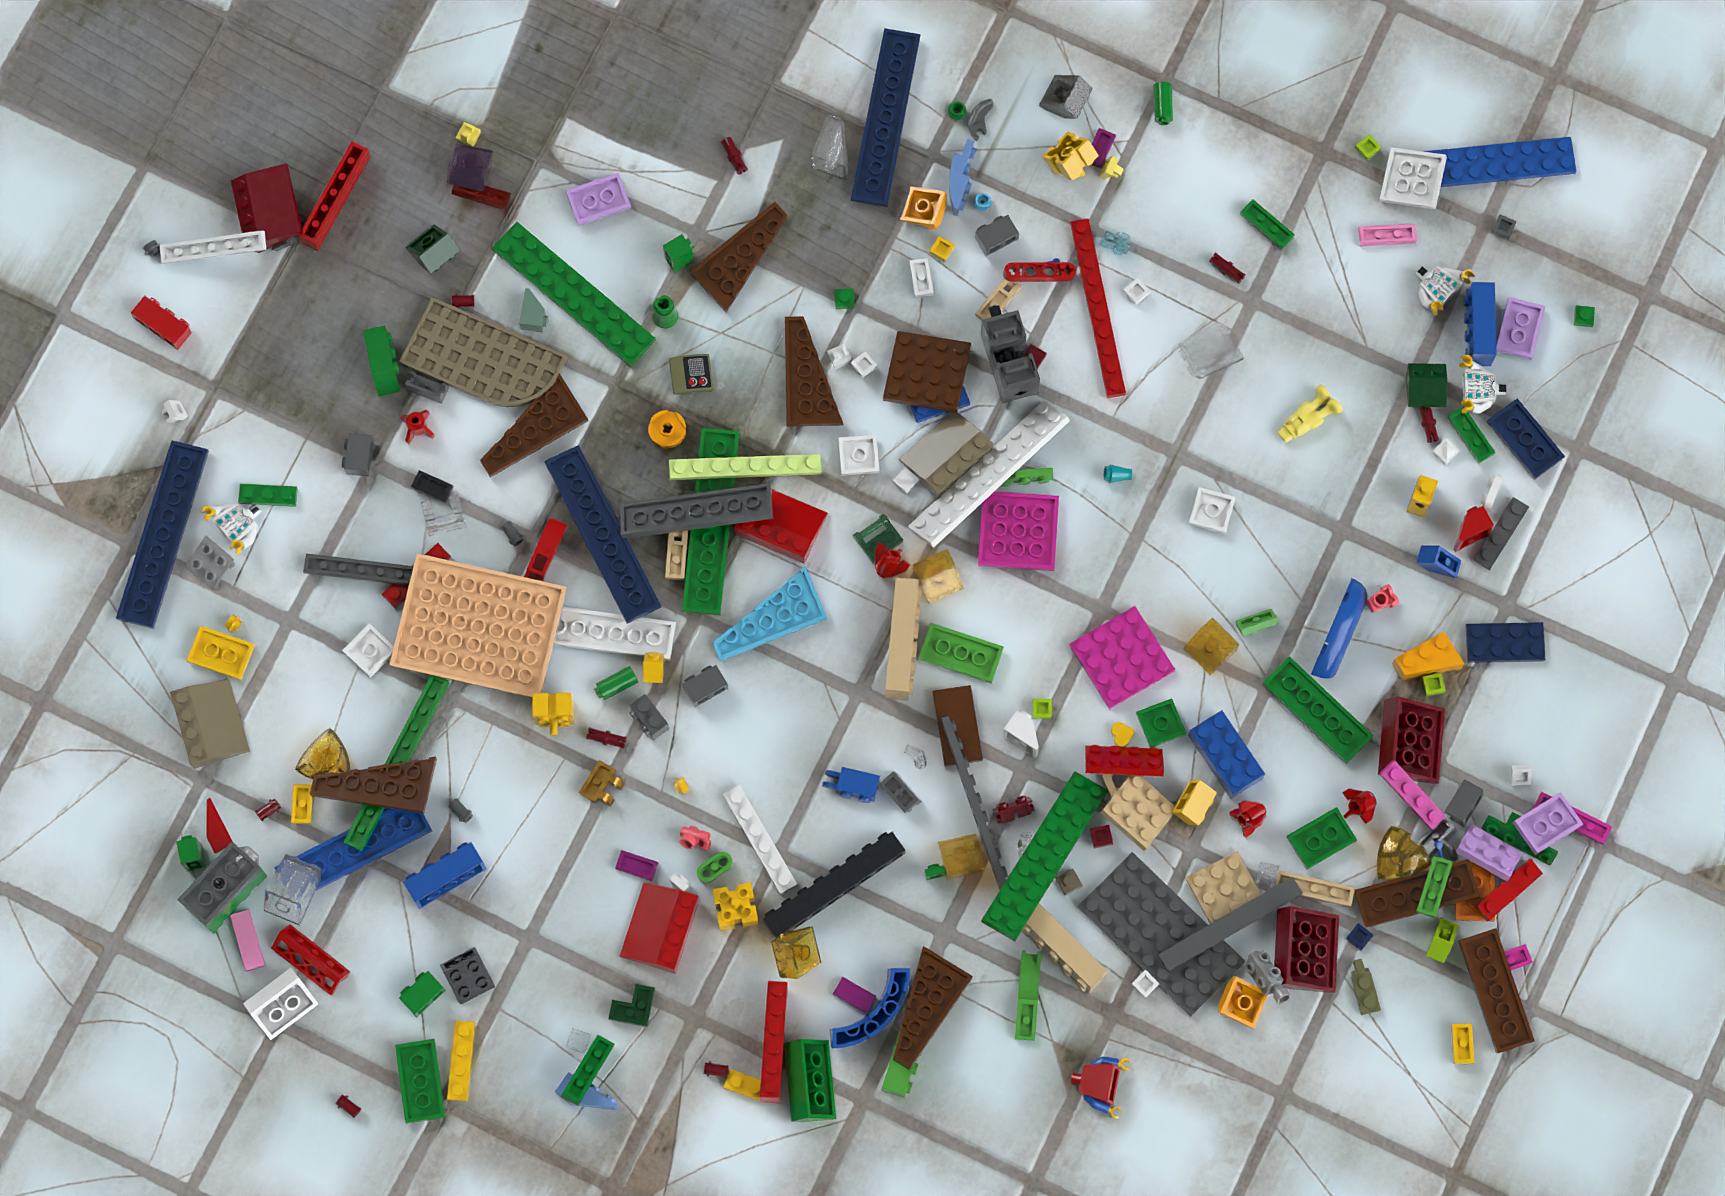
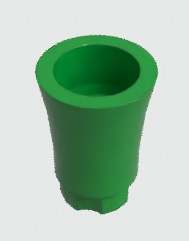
(664, 312)

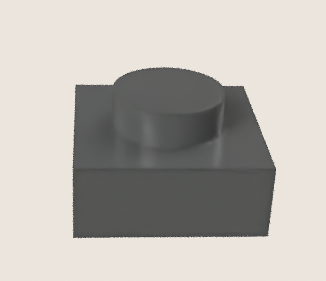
(1504, 226)

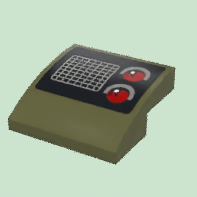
(691, 374)

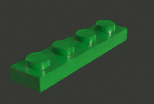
(587, 1070)

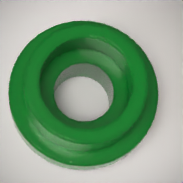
(957, 105)

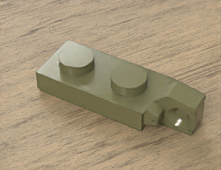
(1364, 989)

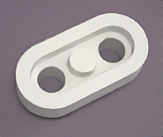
(1493, 483)

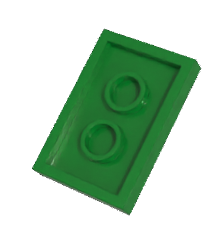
(1321, 838)

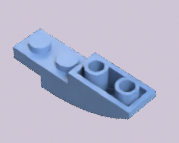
(959, 178)

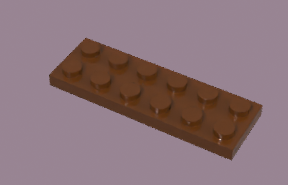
(1401, 896)
(1496, 990)

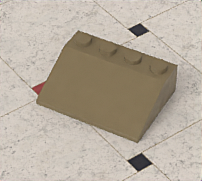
(946, 453)
(209, 722)

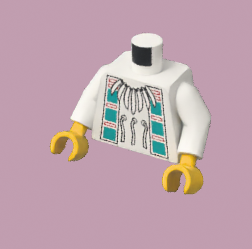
(1440, 286)
(1478, 387)
(235, 523)

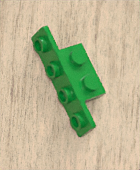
(1508, 833)

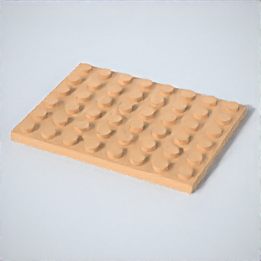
(478, 626)

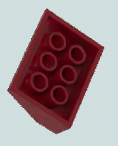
(267, 204)
(1412, 738)
(1307, 949)

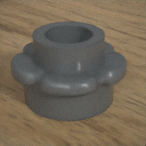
(152, 248)

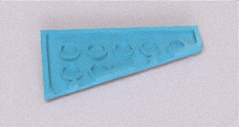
(780, 614)

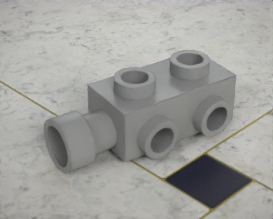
(1267, 976)

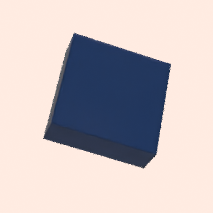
(1359, 937)

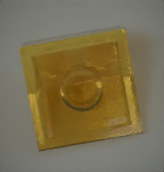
(937, 576)
(1211, 646)
(961, 856)
(796, 952)

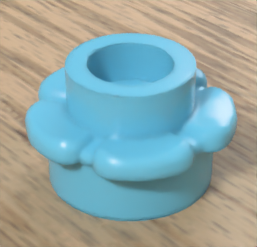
(982, 197)

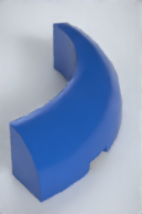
(1341, 631)
(879, 1016)

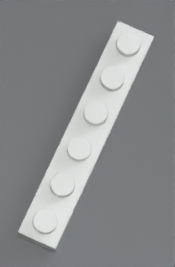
(213, 247)
(760, 839)

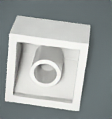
(1021, 733)

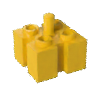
(1070, 156)
(553, 710)
(735, 906)

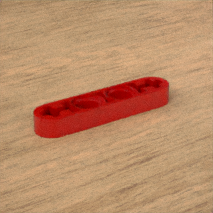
(1039, 275)

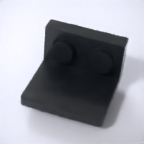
(467, 975)

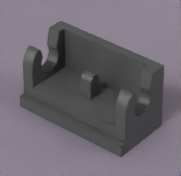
(426, 387)
(900, 792)
(1464, 802)

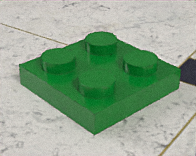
(1161, 723)

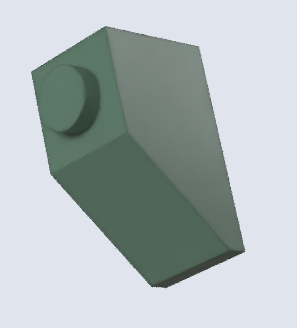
(532, 313)

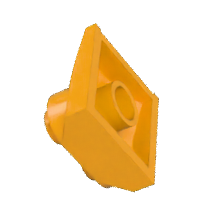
(925, 207)
(1241, 1002)

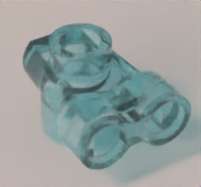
(1118, 242)

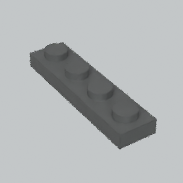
(1501, 533)

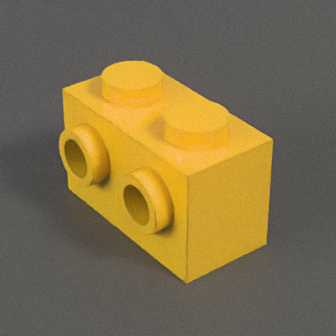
(1194, 802)

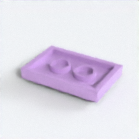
(598, 199)
(1520, 328)
(1547, 823)
(1489, 852)

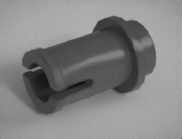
(514, 537)
(460, 810)

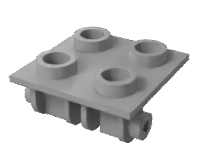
(210, 562)

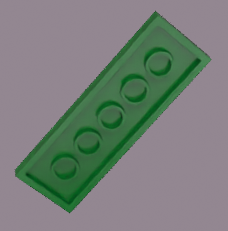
(1317, 710)

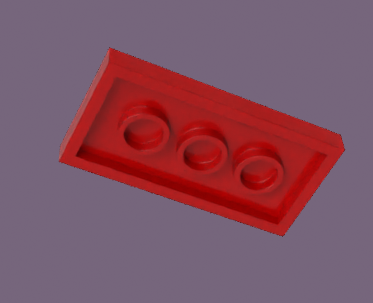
(1124, 760)

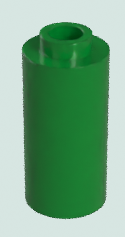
(1163, 103)
(615, 683)

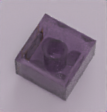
(469, 167)

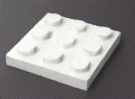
(1413, 178)

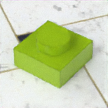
(1368, 147)
(1433, 684)
(1042, 708)

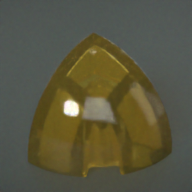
(324, 756)
(1400, 855)

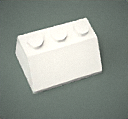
(280, 1003)

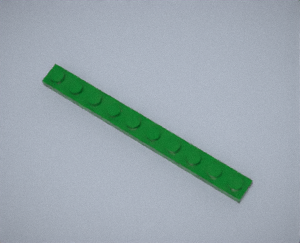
(401, 753)

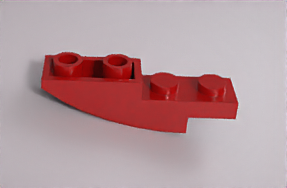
(545, 550)

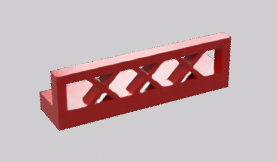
(311, 955)

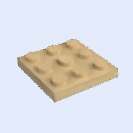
(1138, 810)
(1223, 887)

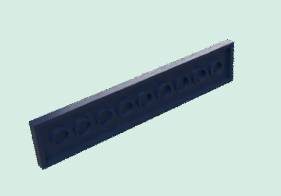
(885, 117)
(162, 534)
(602, 534)

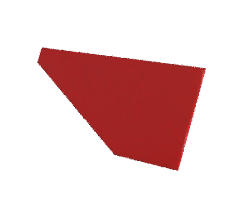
(215, 830)

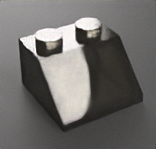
(1066, 96)

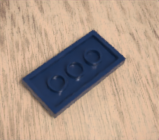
(1526, 439)
(1505, 642)

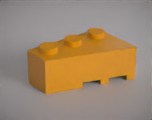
(1430, 657)

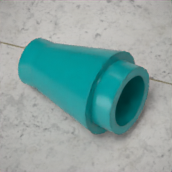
(1115, 473)

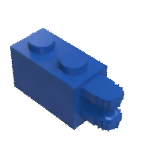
(854, 784)

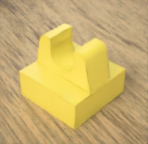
(468, 134)
(1111, 168)

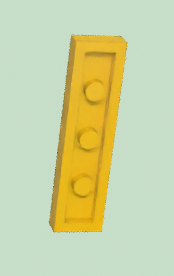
(461, 1061)

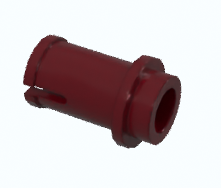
(463, 300)
(268, 809)
(715, 1069)
(348, 1106)

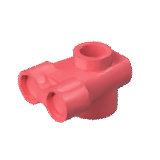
(1384, 597)
(693, 836)

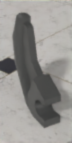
(977, 118)

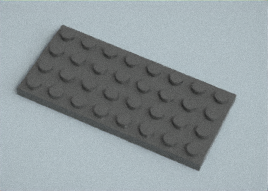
(1148, 918)

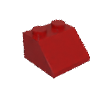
(1473, 528)

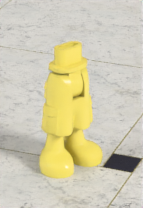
(1307, 417)

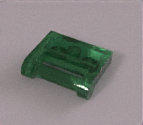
(889, 537)

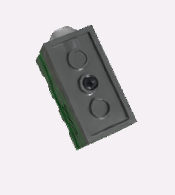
(223, 886)

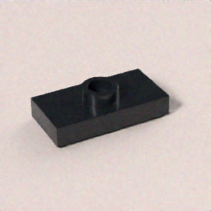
(432, 486)

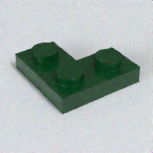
(637, 1011)

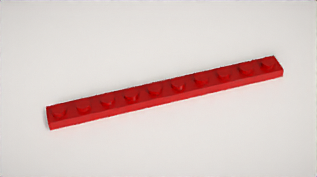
(1097, 308)

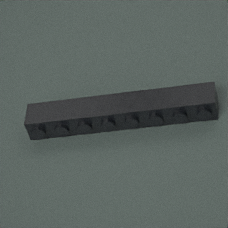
(834, 885)

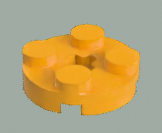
(656, 428)

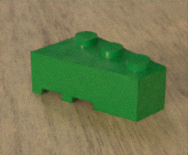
(381, 360)

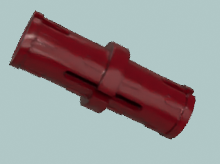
(734, 155)
(1227, 268)
(1429, 423)
(606, 738)

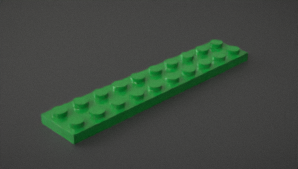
(573, 294)
(709, 545)
(1044, 856)

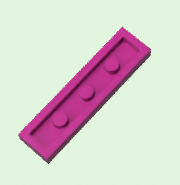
(1412, 795)
(1591, 826)

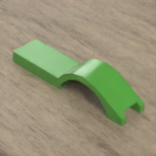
(1028, 996)

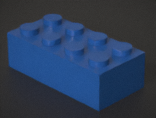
(1481, 322)
(1226, 754)
(444, 875)

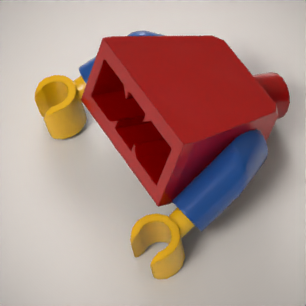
(1100, 1082)

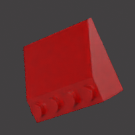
(791, 529)
(660, 927)

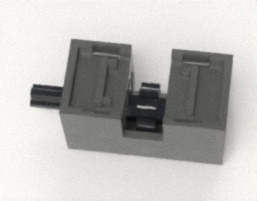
(1003, 341)

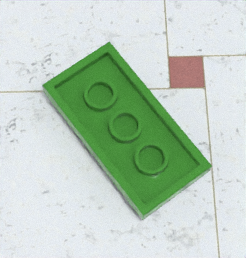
(961, 653)

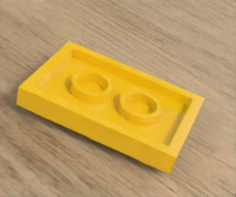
(220, 653)

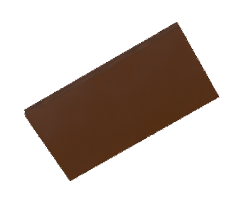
(959, 706)

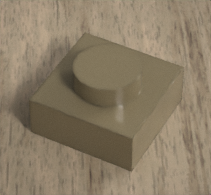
(1069, 882)

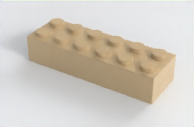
(902, 636)
(1064, 950)

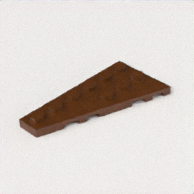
(732, 263)
(807, 388)
(539, 425)
(386, 786)
(932, 997)

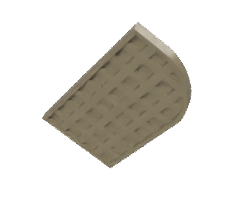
(481, 357)

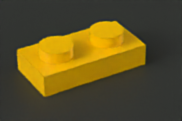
(301, 804)
(1462, 1043)
(743, 1084)

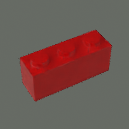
(161, 322)

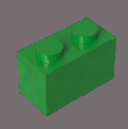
(678, 253)
(191, 853)
(421, 993)

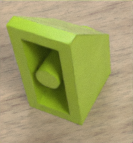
(1442, 940)

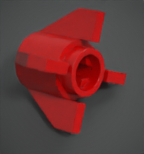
(416, 425)
(888, 563)
(1361, 803)
(1249, 815)

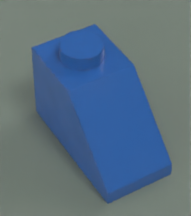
(1438, 560)

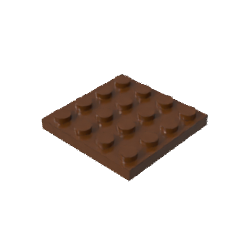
(927, 371)

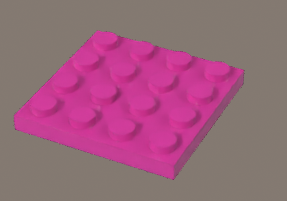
(1018, 531)
(1122, 657)

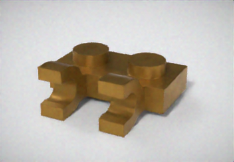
(597, 782)

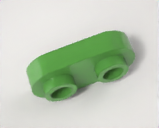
(713, 866)

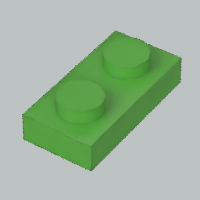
(1257, 622)

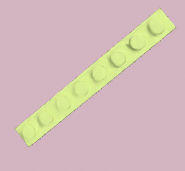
(744, 467)

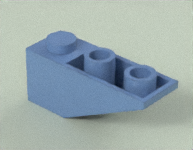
(592, 1097)

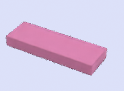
(1387, 235)
(247, 940)

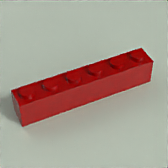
(334, 196)
(773, 1042)

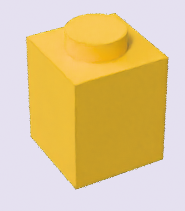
(653, 667)

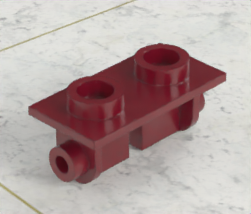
(1020, 806)

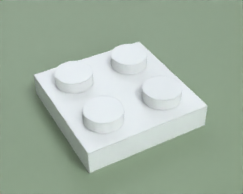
(858, 455)
(1212, 510)
(369, 650)

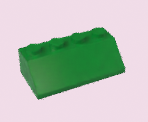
(810, 1080)

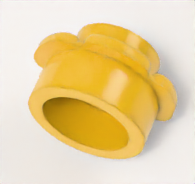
(233, 623)
(681, 785)

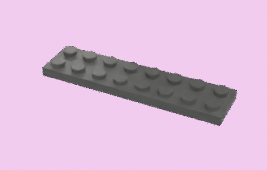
(696, 511)

